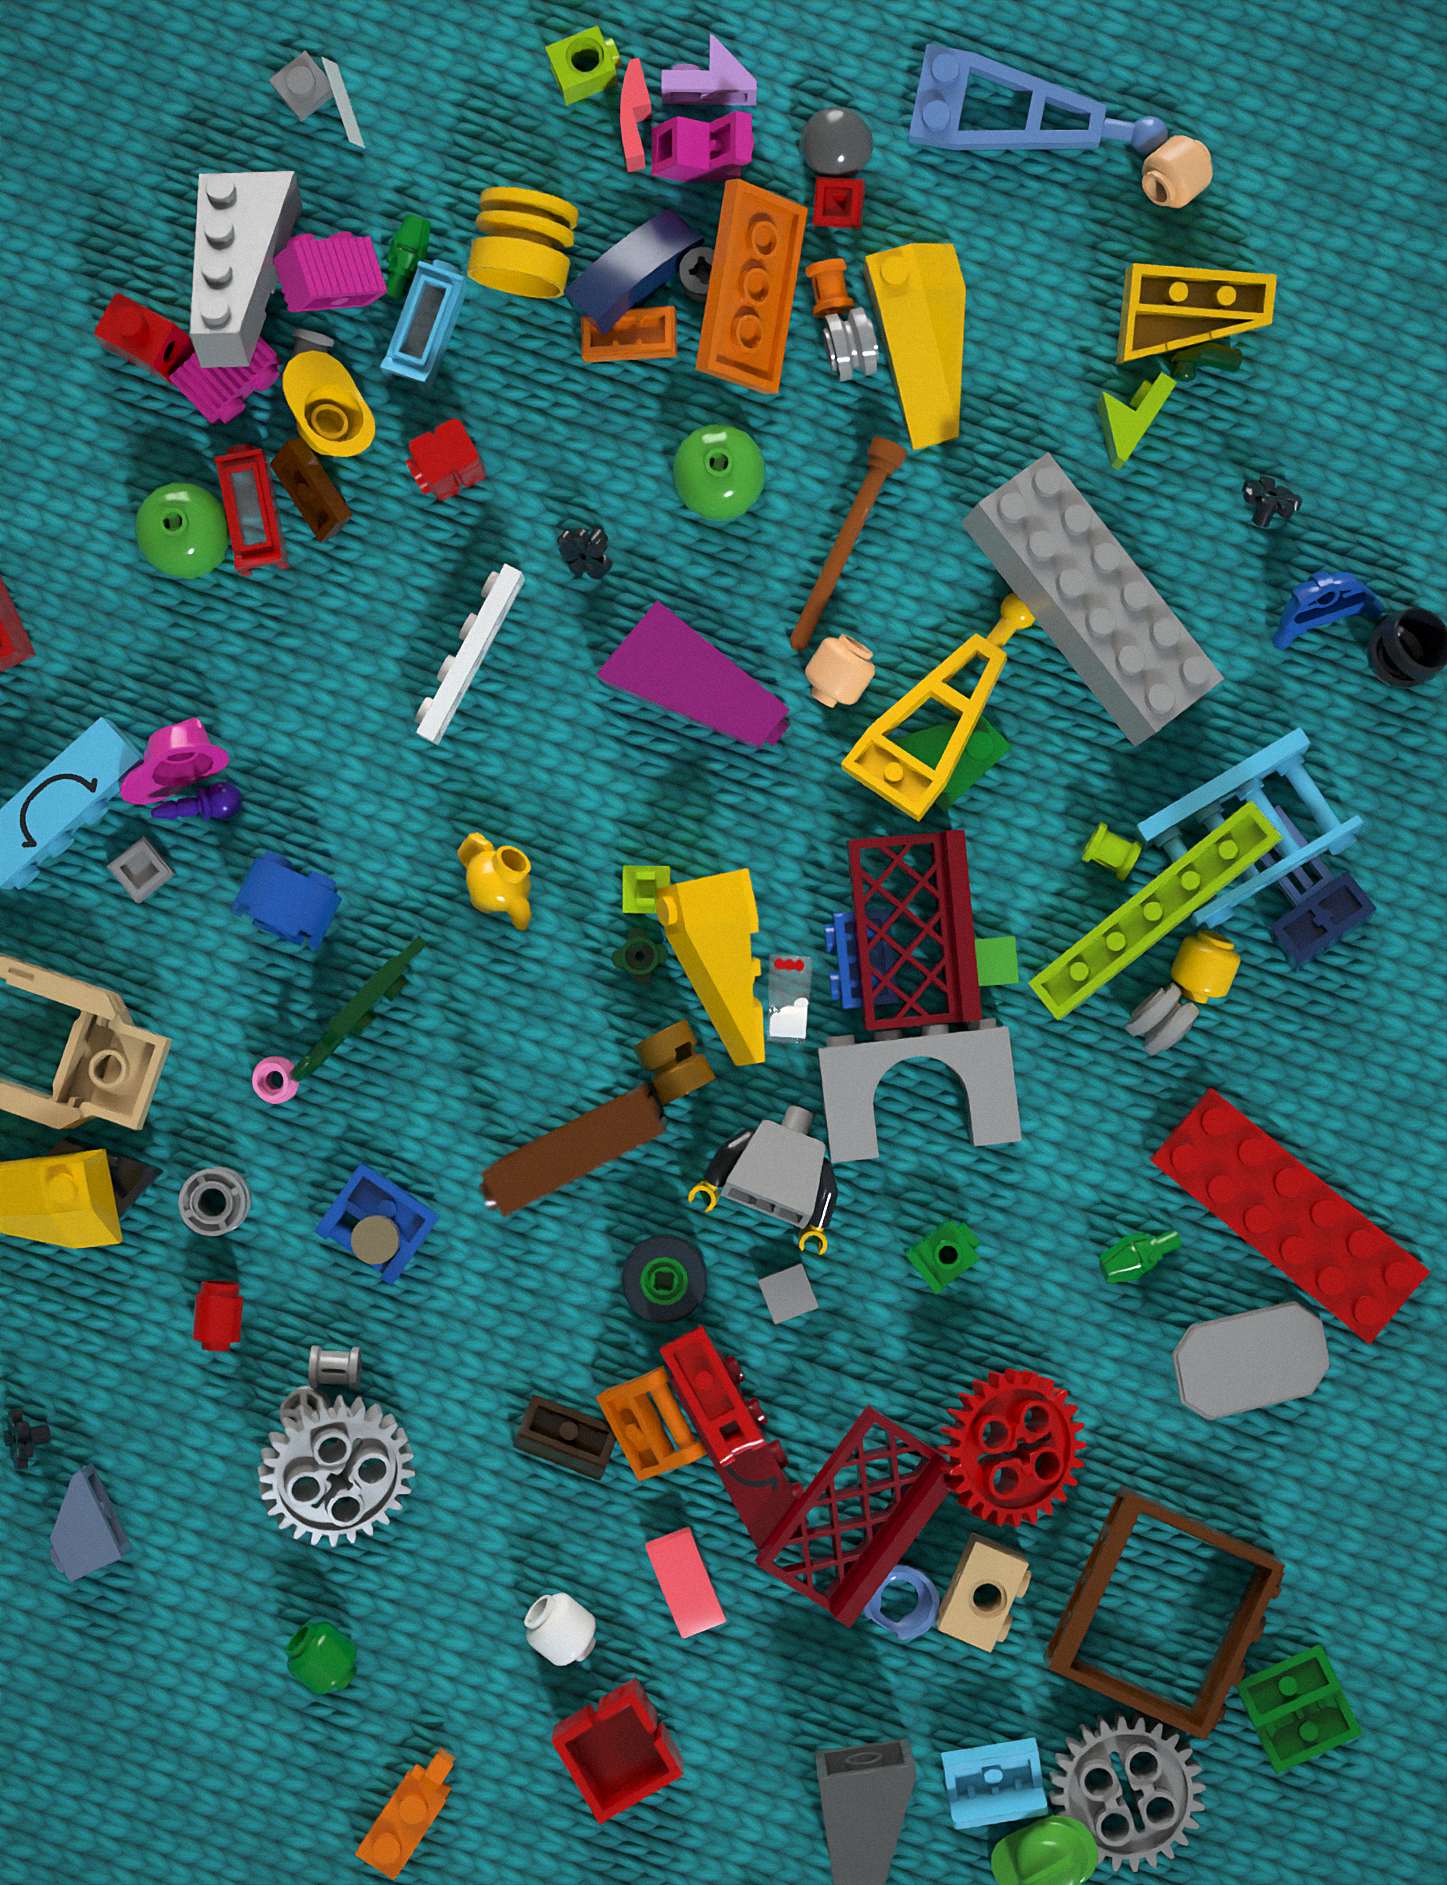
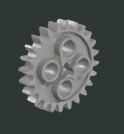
(335, 1470)
(1165, 1776)

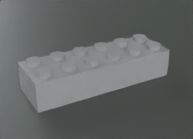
(1091, 599)

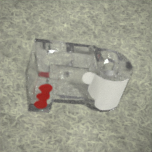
(788, 998)

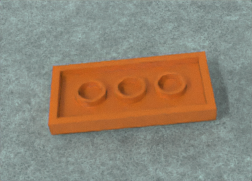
(751, 287)

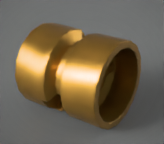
(673, 1062)

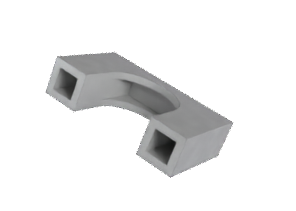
(976, 1055)

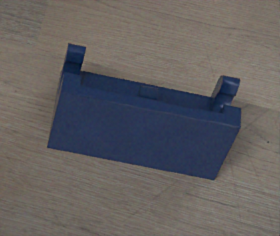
(1322, 921)

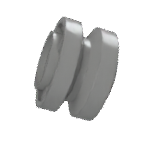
(850, 344)
(1162, 1019)
(193, 1206)

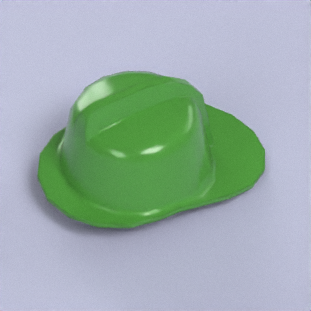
(1046, 1853)

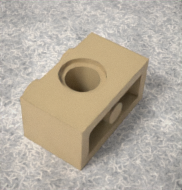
(980, 1564)

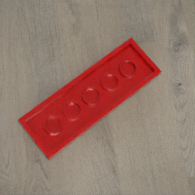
(1289, 1215)

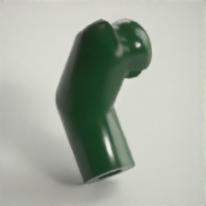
(1201, 355)

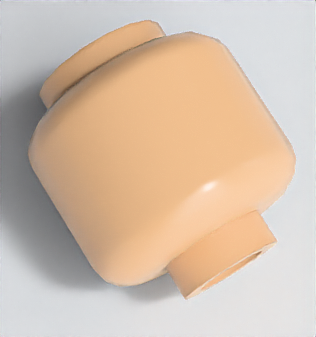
(1177, 172)
(840, 671)

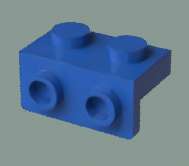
(845, 981)

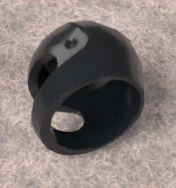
(1407, 647)

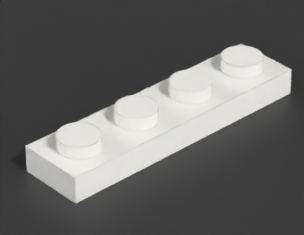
(478, 636)

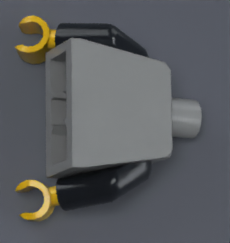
(777, 1174)

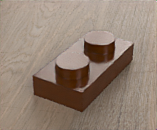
(311, 489)

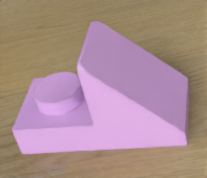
(723, 84)

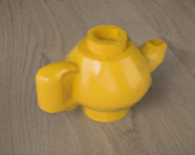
(497, 878)

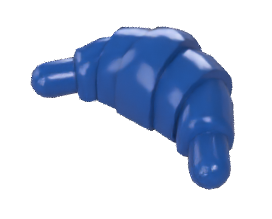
(1323, 601)

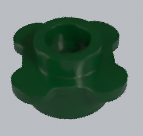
(626, 958)

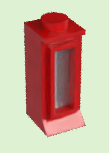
(251, 509)

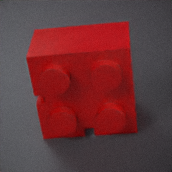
(617, 1751)

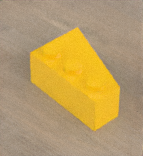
(1189, 306)

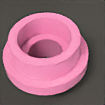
(263, 1082)

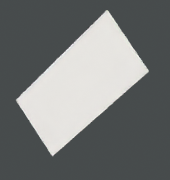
(343, 102)

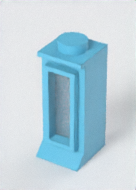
(425, 324)

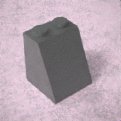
(864, 1807)

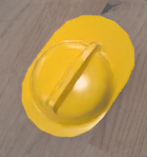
(327, 405)

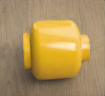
(1205, 966)

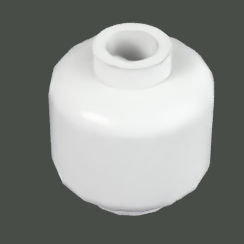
(560, 1629)

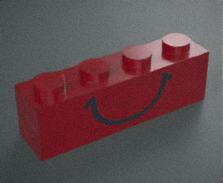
(757, 1477)

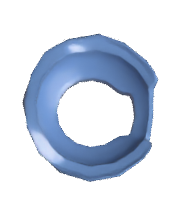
(921, 1617)

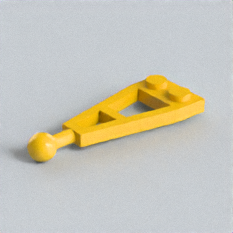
(898, 774)

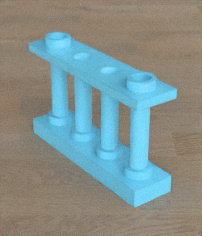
(1246, 783)

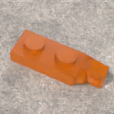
(407, 1816)

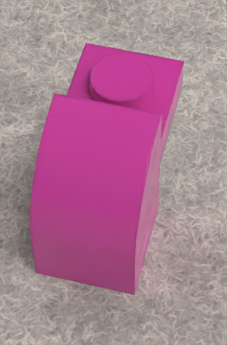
(702, 150)

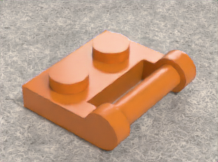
(641, 1430)

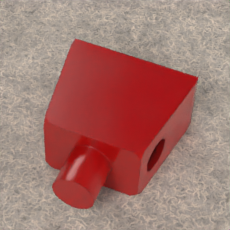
(143, 337)

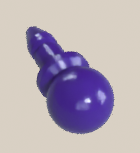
(220, 800)

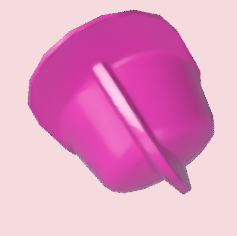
(173, 762)

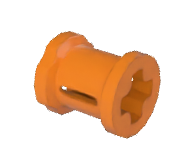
(829, 287)

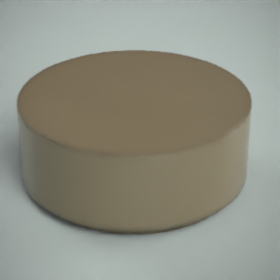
(375, 1239)

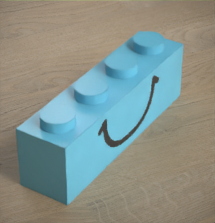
(62, 799)

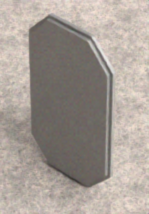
(1250, 1360)

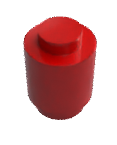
(218, 1315)

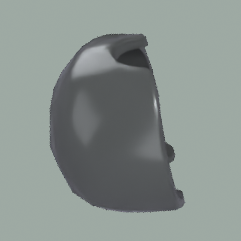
(836, 143)

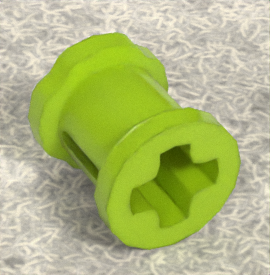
(1112, 851)

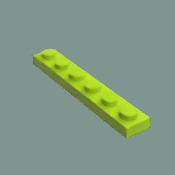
(1156, 910)

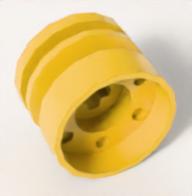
(523, 242)

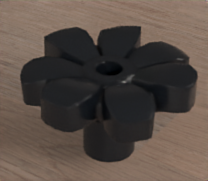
(1269, 500)
(585, 552)
(23, 1438)

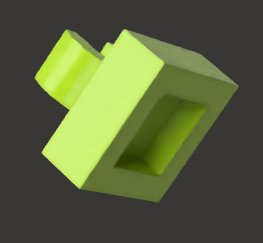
(641, 886)

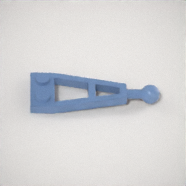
(943, 94)

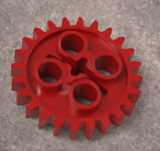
(1020, 1487)

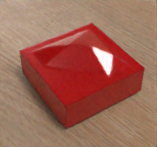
(839, 203)

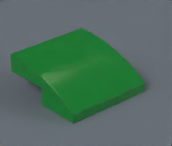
(1298, 1709)

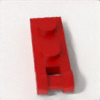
(711, 1394)

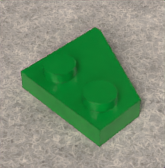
(979, 755)

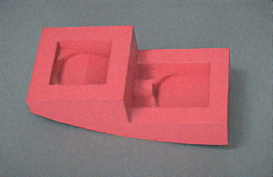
(634, 108)
(685, 1582)

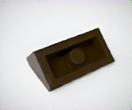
(565, 1437)

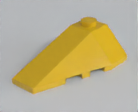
(921, 319)
(710, 934)
(60, 1200)

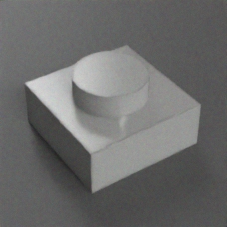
(302, 86)

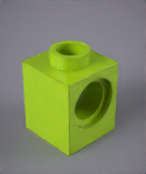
(575, 84)

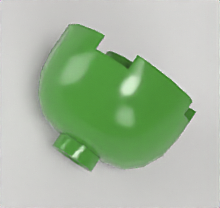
(711, 489)
(183, 547)

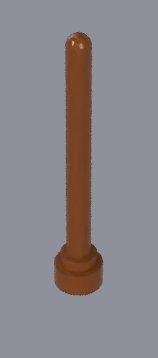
(883, 460)

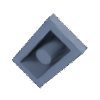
(86, 1528)

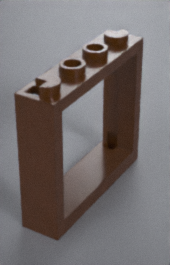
(573, 1150)
(1228, 1663)

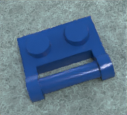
(374, 1194)

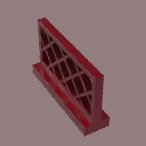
(954, 928)
(883, 1542)

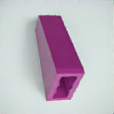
(690, 678)

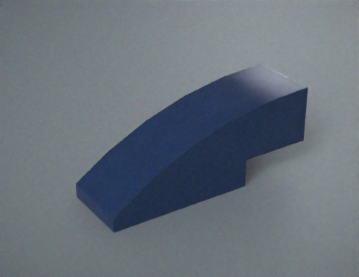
(632, 270)

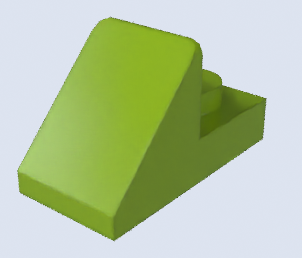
(1124, 426)

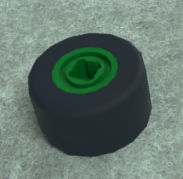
(673, 1265)

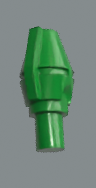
(405, 252)
(1136, 1255)

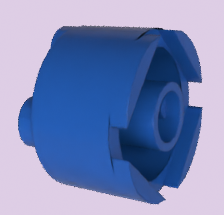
(287, 901)

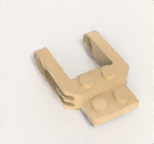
(107, 1061)

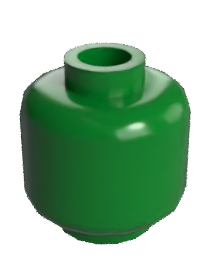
(321, 1657)

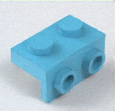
(994, 1783)

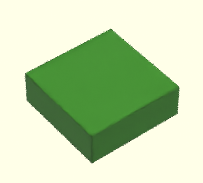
(997, 961)

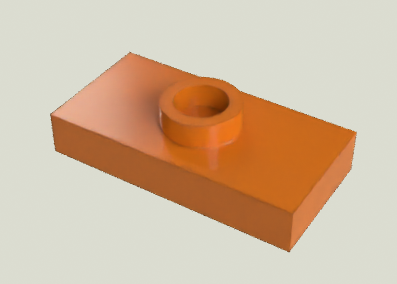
(637, 335)

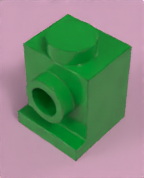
(925, 1253)

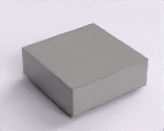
(141, 869)
(788, 1293)

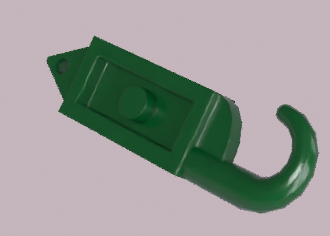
(358, 1013)

